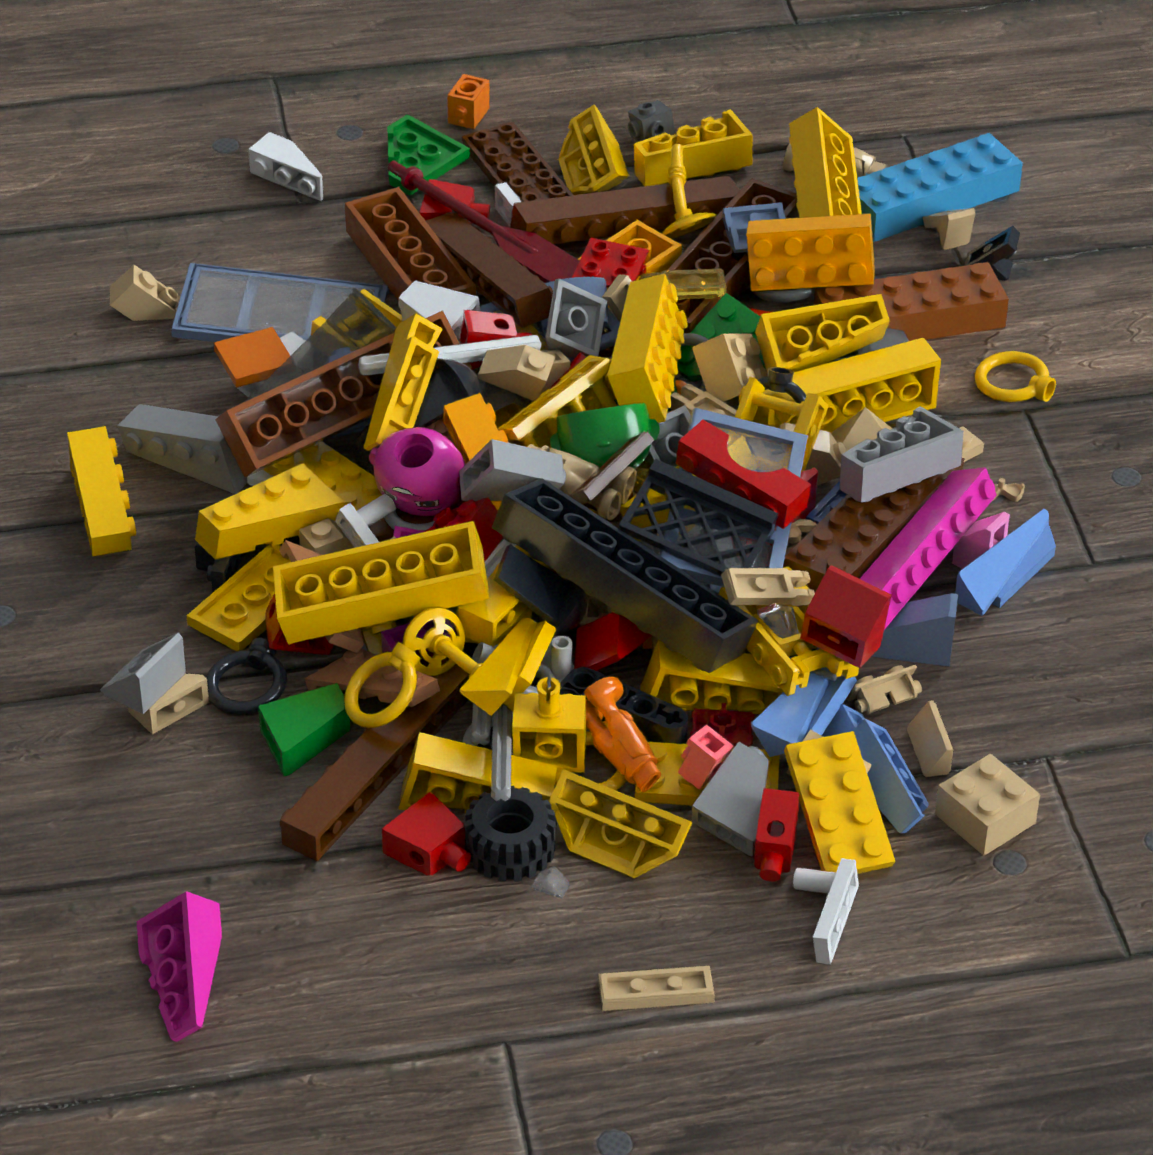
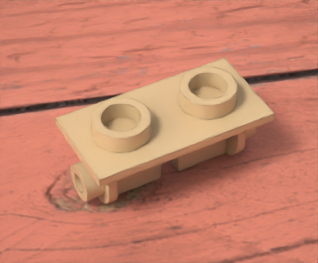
(872, 691)

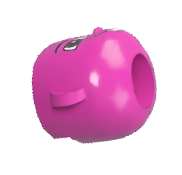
(418, 471)

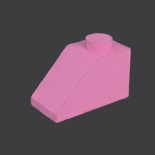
(980, 538)

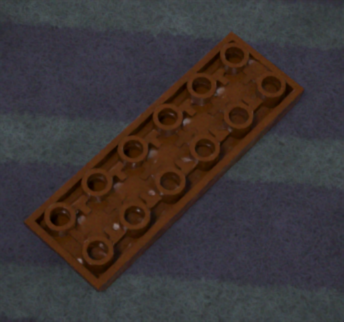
(509, 157)

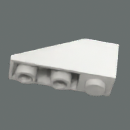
(286, 165)

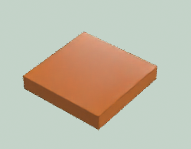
(251, 356)

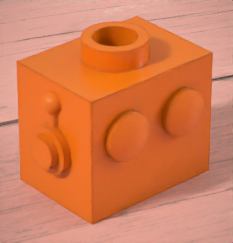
(468, 101)

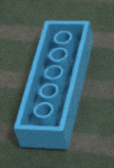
(938, 182)

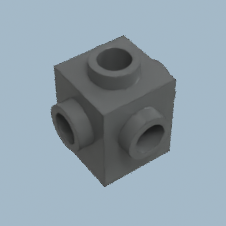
(650, 120)

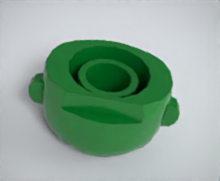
(603, 431)

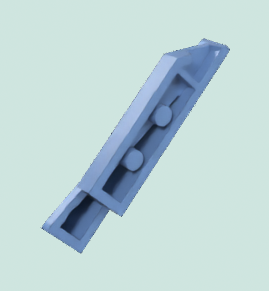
(1006, 565)
(792, 716)
(889, 776)

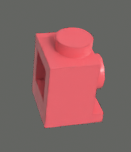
(704, 756)

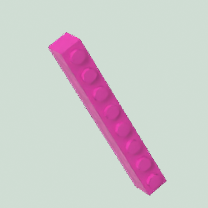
(930, 536)

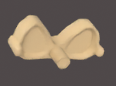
(1010, 491)
(797, 527)

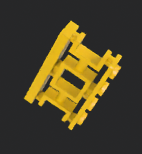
(774, 652)

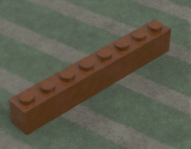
(611, 211)
(494, 271)
(367, 770)

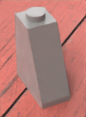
(505, 467)
(733, 798)

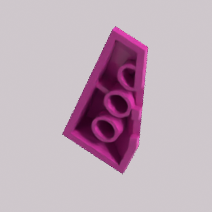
(181, 951)

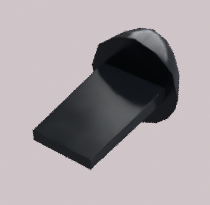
(447, 384)
(542, 590)

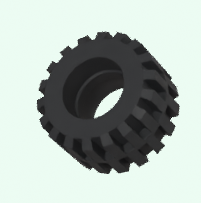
(516, 853)

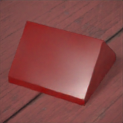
(606, 641)

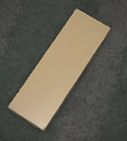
(656, 988)

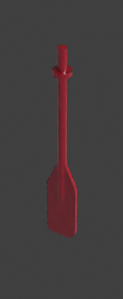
(526, 247)

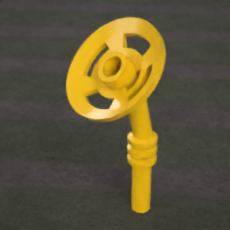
(685, 219)
(440, 644)

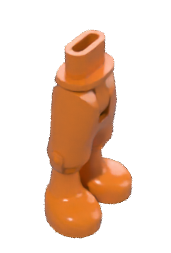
(621, 738)

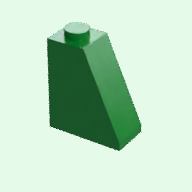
(303, 725)

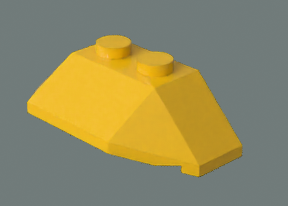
(591, 155)
(614, 826)

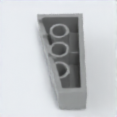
(183, 443)
(901, 456)

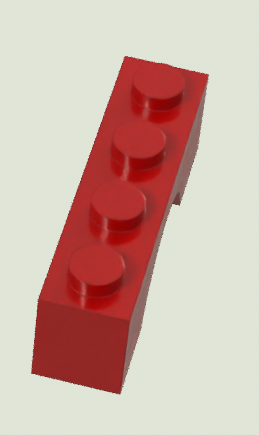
(706, 456)

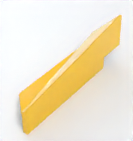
(404, 379)
(509, 666)

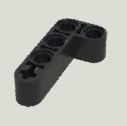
(654, 717)

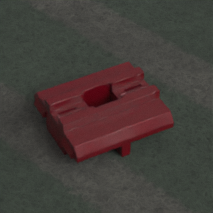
(731, 725)

